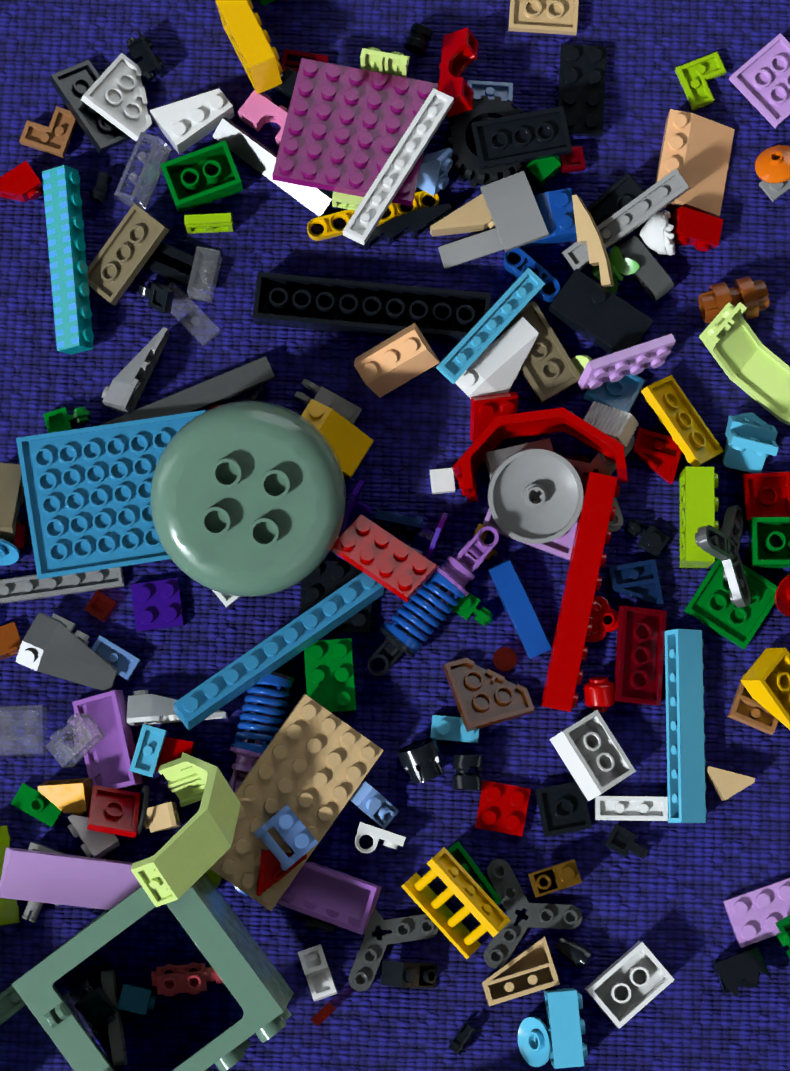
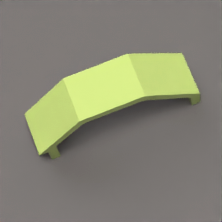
(749, 361)
(200, 840)

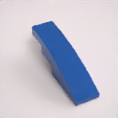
(519, 609)

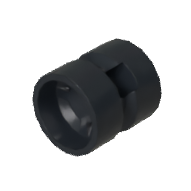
(468, 772)

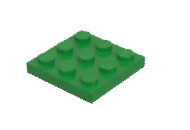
(714, 608)

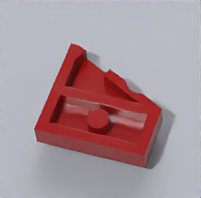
(487, 407)
(658, 453)

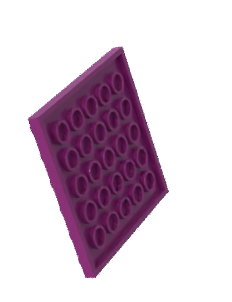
(346, 128)

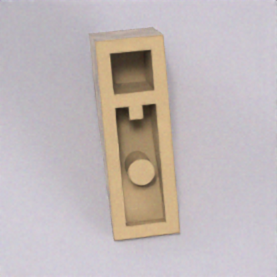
(469, 218)

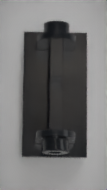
(142, 48)

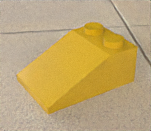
(345, 438)
(770, 683)

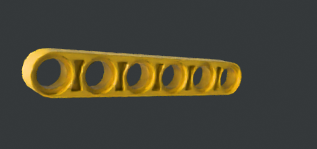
(330, 231)

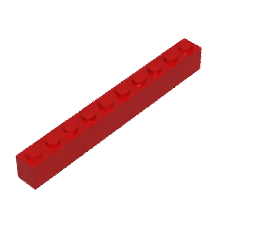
(579, 592)

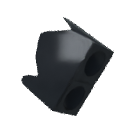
(740, 970)

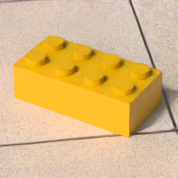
(251, 43)

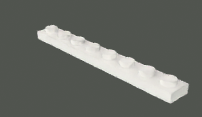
(398, 167)

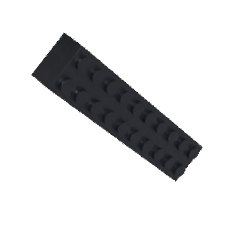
(366, 306)

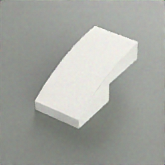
(317, 972)

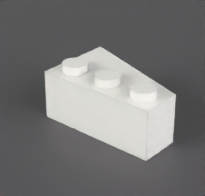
(192, 118)

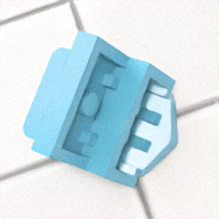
(748, 442)

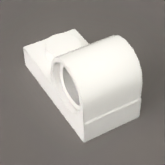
(390, 839)

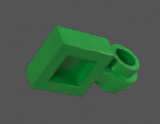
(61, 420)
(468, 606)

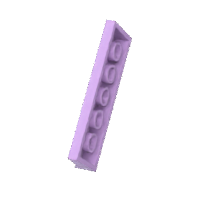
(65, 879)

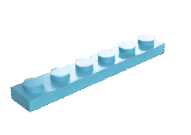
(490, 325)

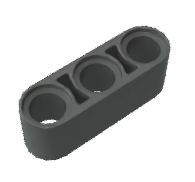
(650, 274)

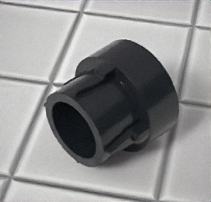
(421, 760)

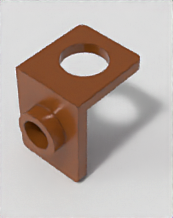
(9, 640)

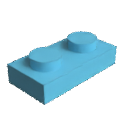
(452, 729)
(148, 750)

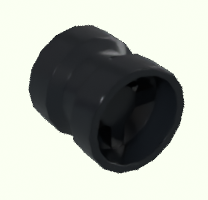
(418, 39)

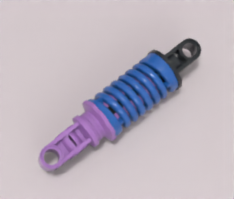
(437, 593)
(259, 721)

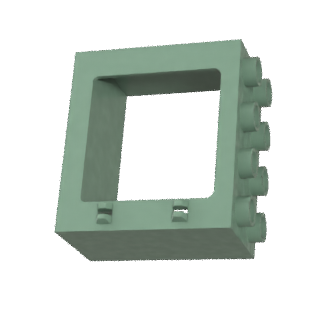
(219, 938)

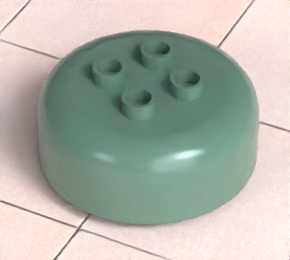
(248, 498)

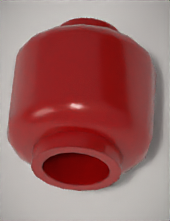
(599, 693)

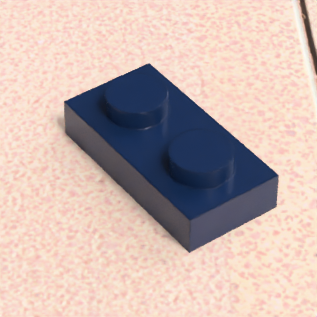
(407, 523)

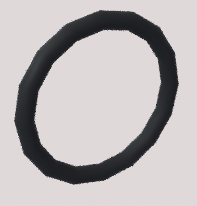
(144, 799)

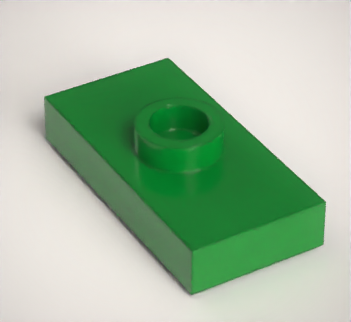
(36, 805)

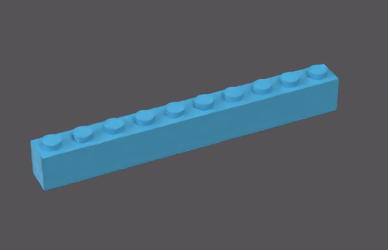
(277, 650)

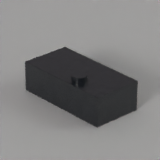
(599, 314)

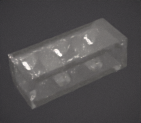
(142, 170)

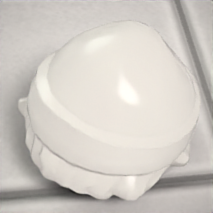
(657, 234)

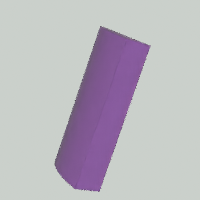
(111, 758)
(332, 897)

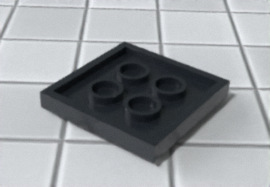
(325, 581)

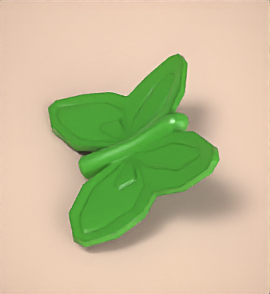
(618, 266)

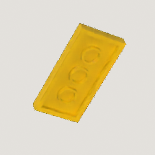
(682, 421)

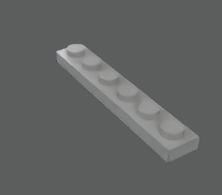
(631, 216)

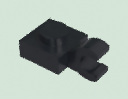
(159, 296)
(622, 842)

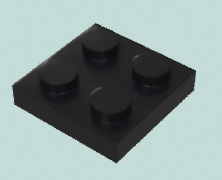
(562, 809)

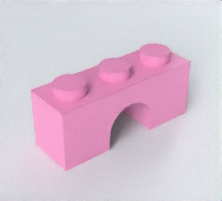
(261, 110)

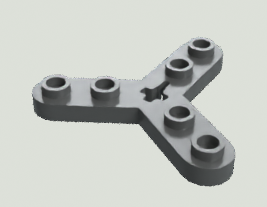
(725, 547)
(539, 914)
(372, 950)

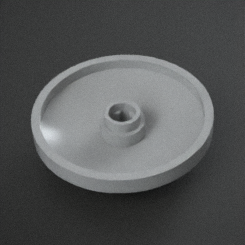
(535, 495)

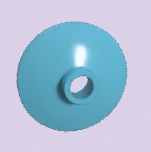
(534, 1041)

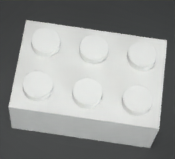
(592, 755)
(629, 984)

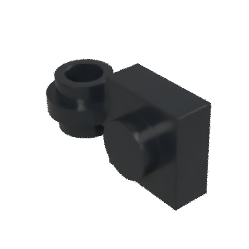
(651, 541)

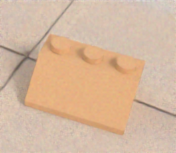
(395, 361)

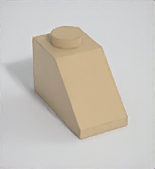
(162, 817)

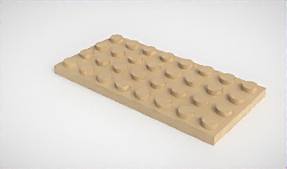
(311, 768)

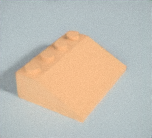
(701, 155)

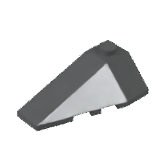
(59, 653)

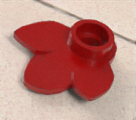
(599, 628)

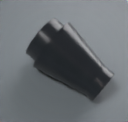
(574, 952)

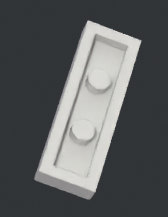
(631, 808)

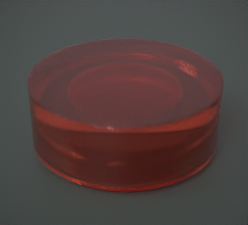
(504, 659)

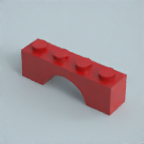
(457, 52)

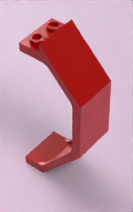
(533, 424)

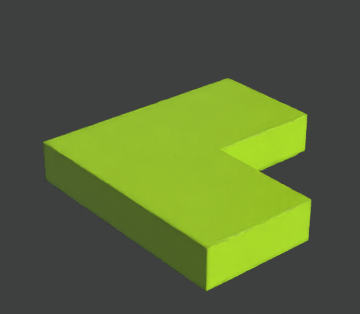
(694, 78)

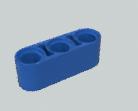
(527, 262)

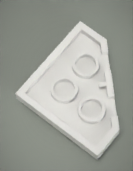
(121, 97)

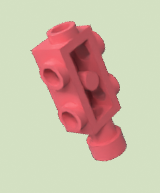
(182, 980)

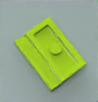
(208, 223)

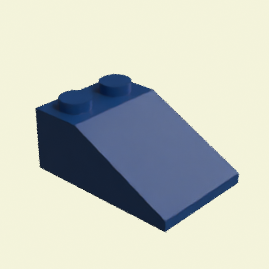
(558, 217)

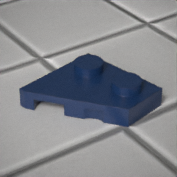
(637, 581)

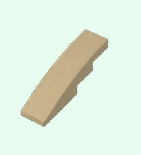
(589, 234)

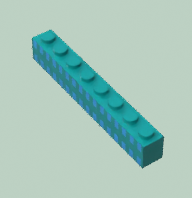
(67, 260)

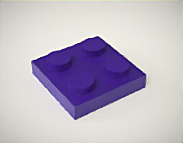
(157, 605)

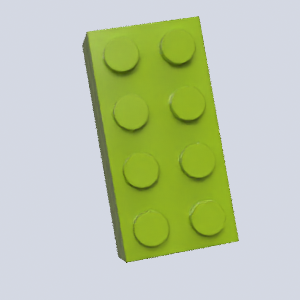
(696, 510)

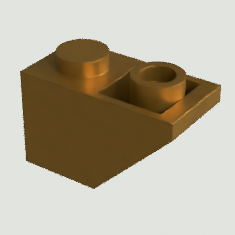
(555, 878)

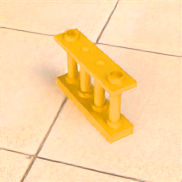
(467, 891)

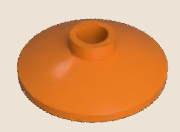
(774, 164)

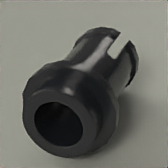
(100, 188)
(312, 922)
(462, 1039)

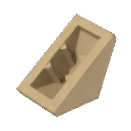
(726, 782)

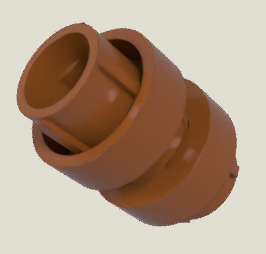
(744, 290)

